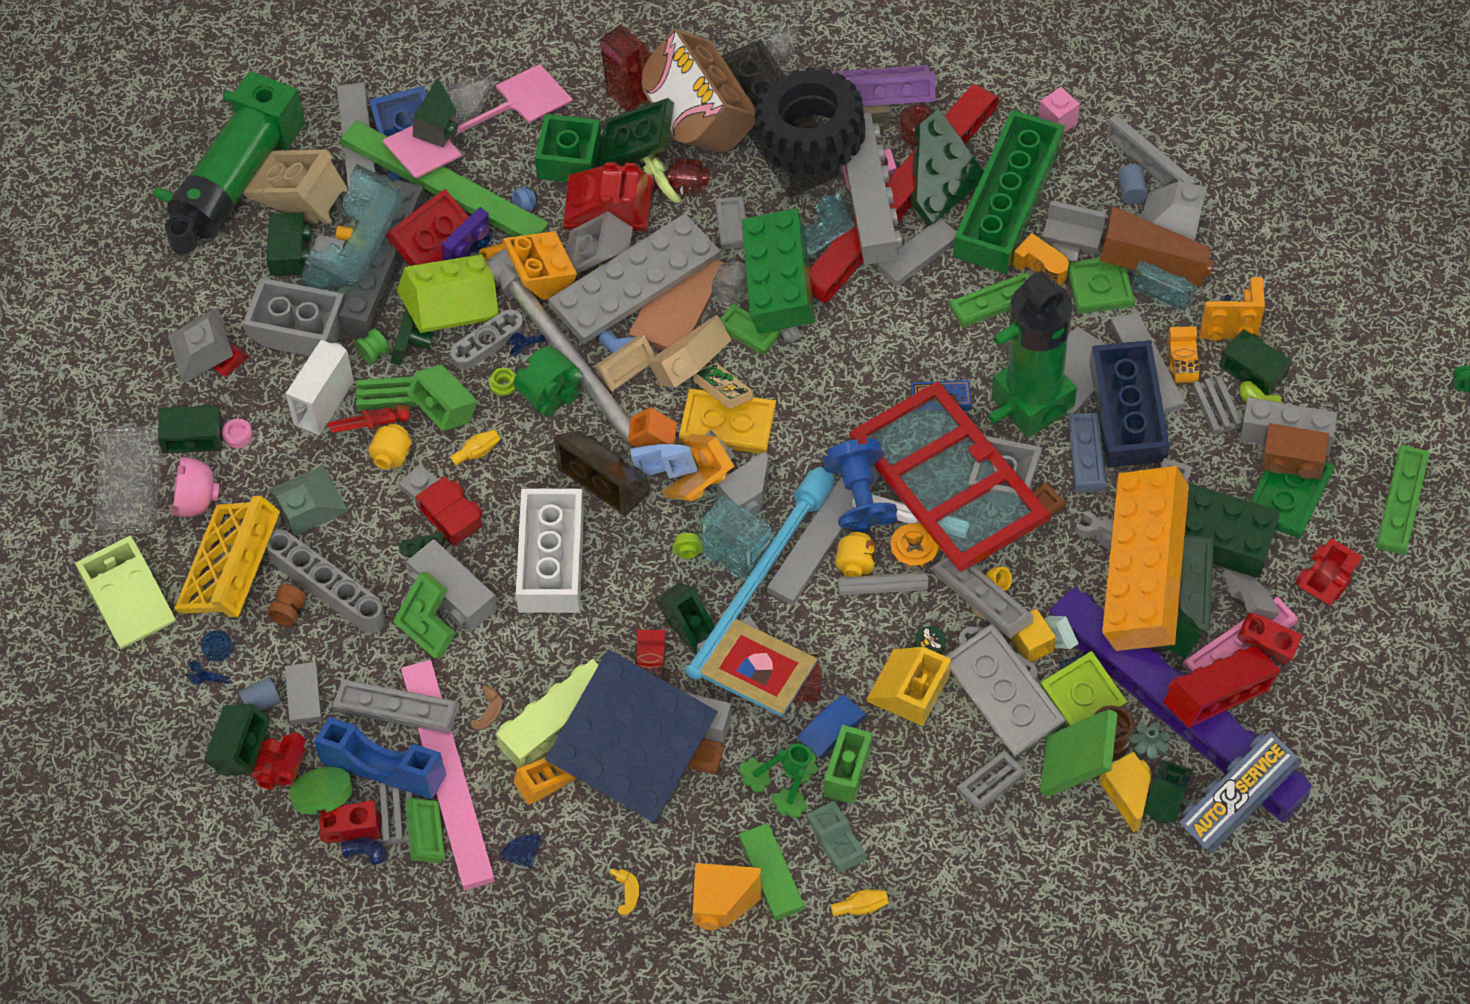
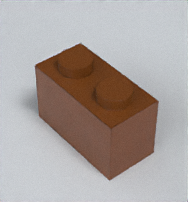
(1294, 451)

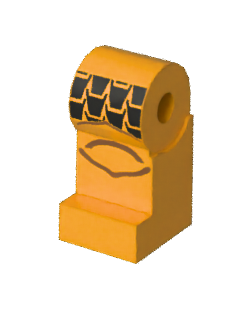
(1041, 257)
(1183, 354)

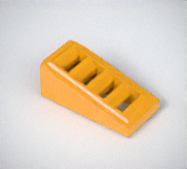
(531, 784)

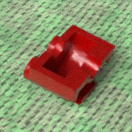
(1330, 572)
(279, 761)

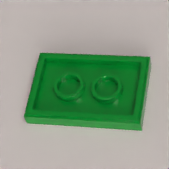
(1292, 496)

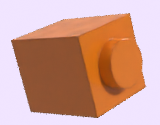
(651, 429)

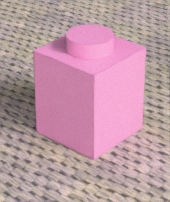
(1060, 109)

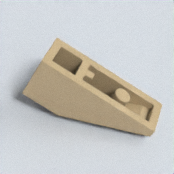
(689, 353)

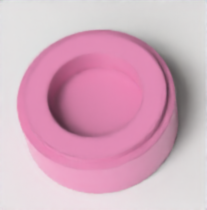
(237, 433)

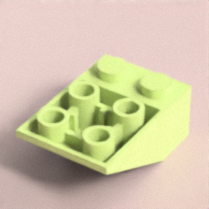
(125, 592)

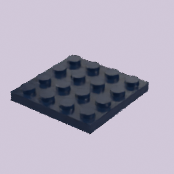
(631, 735)

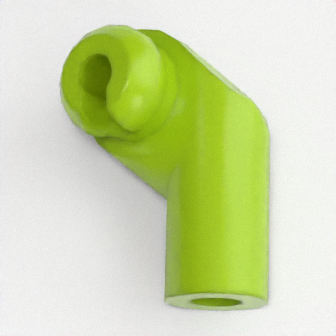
(1250, 390)

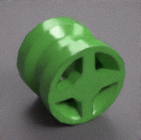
(372, 346)

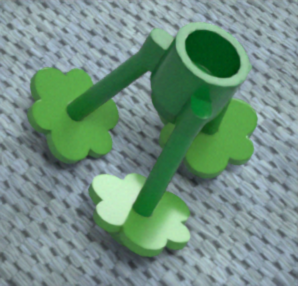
(797, 763)

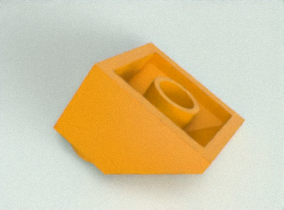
(724, 894)

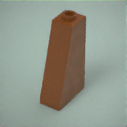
(1134, 239)

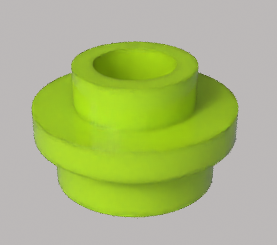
(499, 376)
(687, 545)

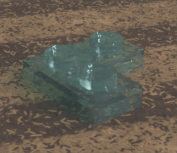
(833, 223)

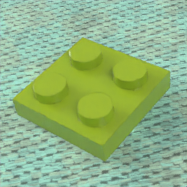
(1082, 689)

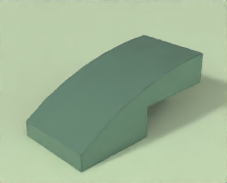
(836, 837)

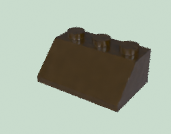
(600, 471)

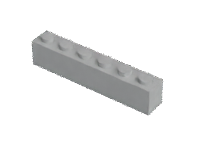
(872, 199)

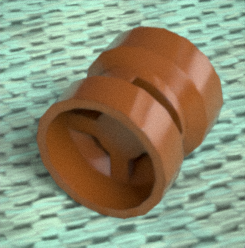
(286, 605)

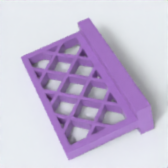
(893, 84)

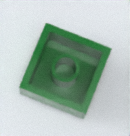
(567, 146)

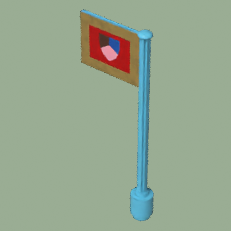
(745, 657)

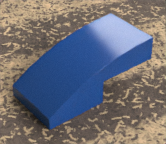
(824, 729)

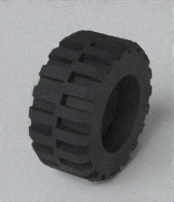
(806, 95)

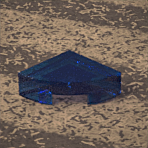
(522, 850)

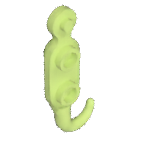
(656, 169)

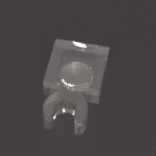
(784, 41)

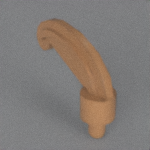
(491, 712)

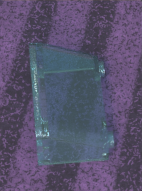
(372, 203)

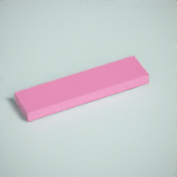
(1228, 642)

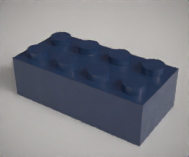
(1129, 403)

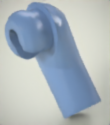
(612, 342)

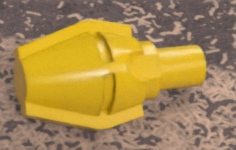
(476, 447)
(861, 903)

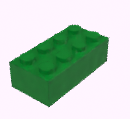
(777, 271)

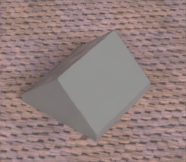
(1021, 458)

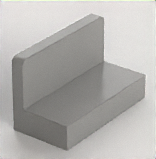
(1074, 226)

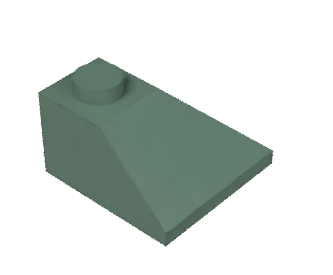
(308, 500)

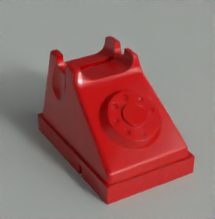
(610, 188)

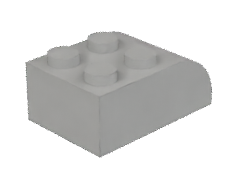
(293, 316)

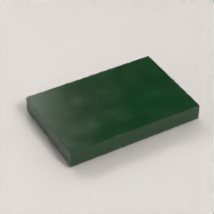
(636, 133)

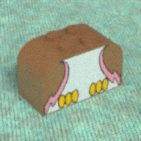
(707, 98)

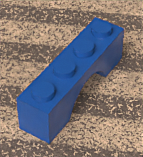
(413, 770)

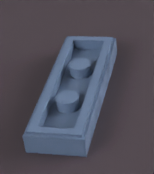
(1086, 451)

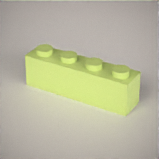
(541, 722)

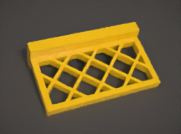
(238, 564)

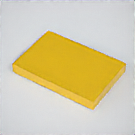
(741, 427)

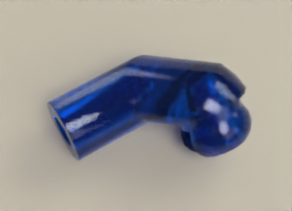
(364, 846)

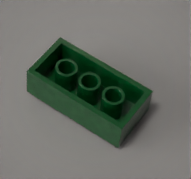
(1238, 528)

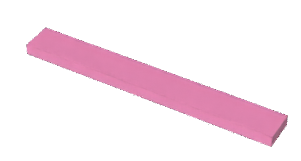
(453, 792)

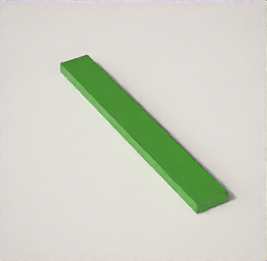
(466, 193)

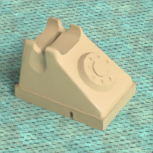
(298, 183)

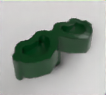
(411, 547)

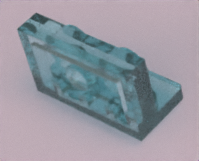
(1163, 286)

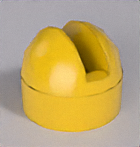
(1003, 578)

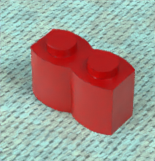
(449, 510)

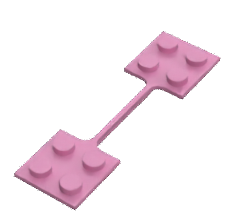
(529, 93)

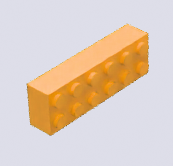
(1146, 559)

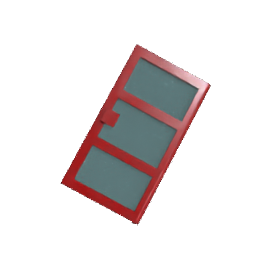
(928, 464)

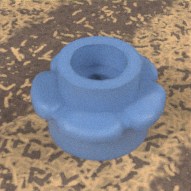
(524, 198)

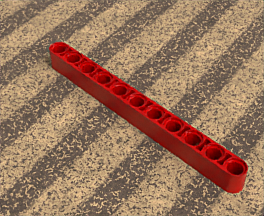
(845, 253)

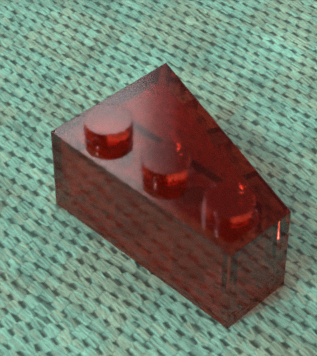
(623, 67)

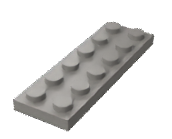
(634, 278)

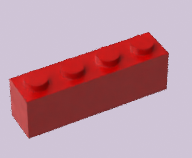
(1221, 685)

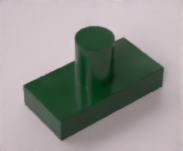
(409, 335)

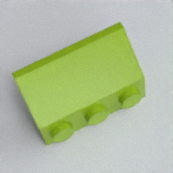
(449, 293)

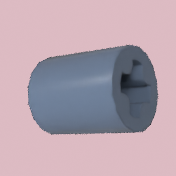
(1132, 184)
(261, 694)

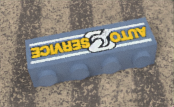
(1240, 791)

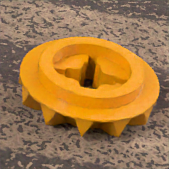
(912, 534)

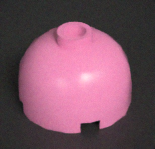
(193, 488)

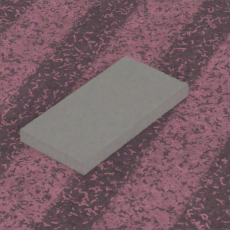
(1004, 691)

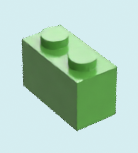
(442, 397)
(848, 764)

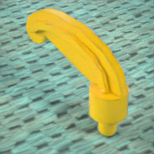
(631, 890)

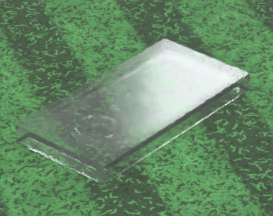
(128, 480)

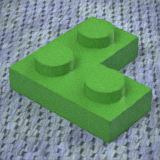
(419, 619)

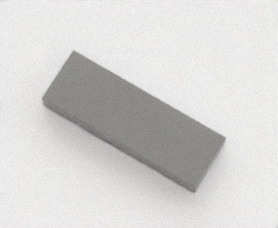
(919, 252)

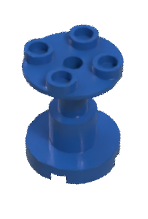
(855, 465)

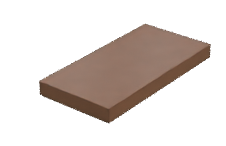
(677, 310)

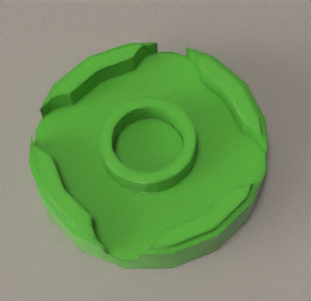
(321, 789)

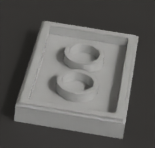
(1078, 366)

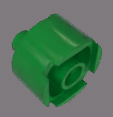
(548, 380)

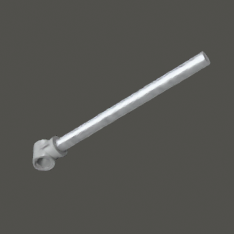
(511, 285)

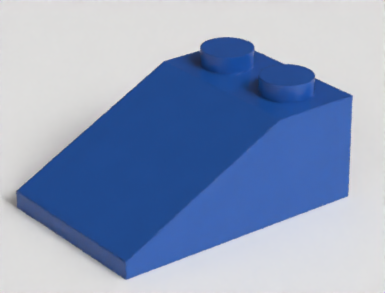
(396, 112)

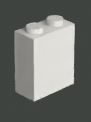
(320, 387)

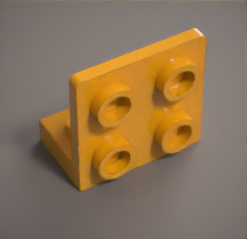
(1229, 318)
(711, 465)

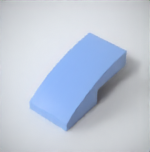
(672, 458)

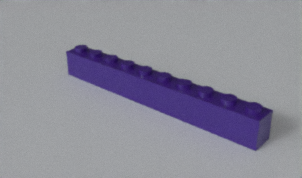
(1147, 679)

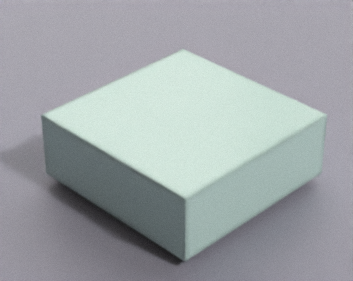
(1062, 630)

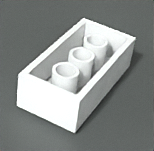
(550, 551)

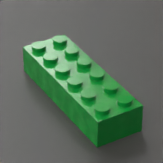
(1008, 191)

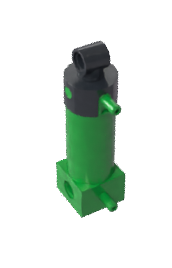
(263, 118)
(1034, 384)

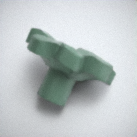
(1150, 741)

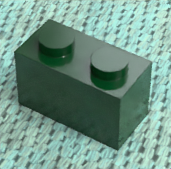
(287, 243)
(1255, 361)
(190, 429)
(237, 739)

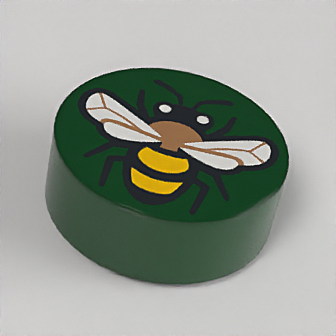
(931, 638)

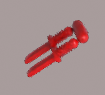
(371, 419)

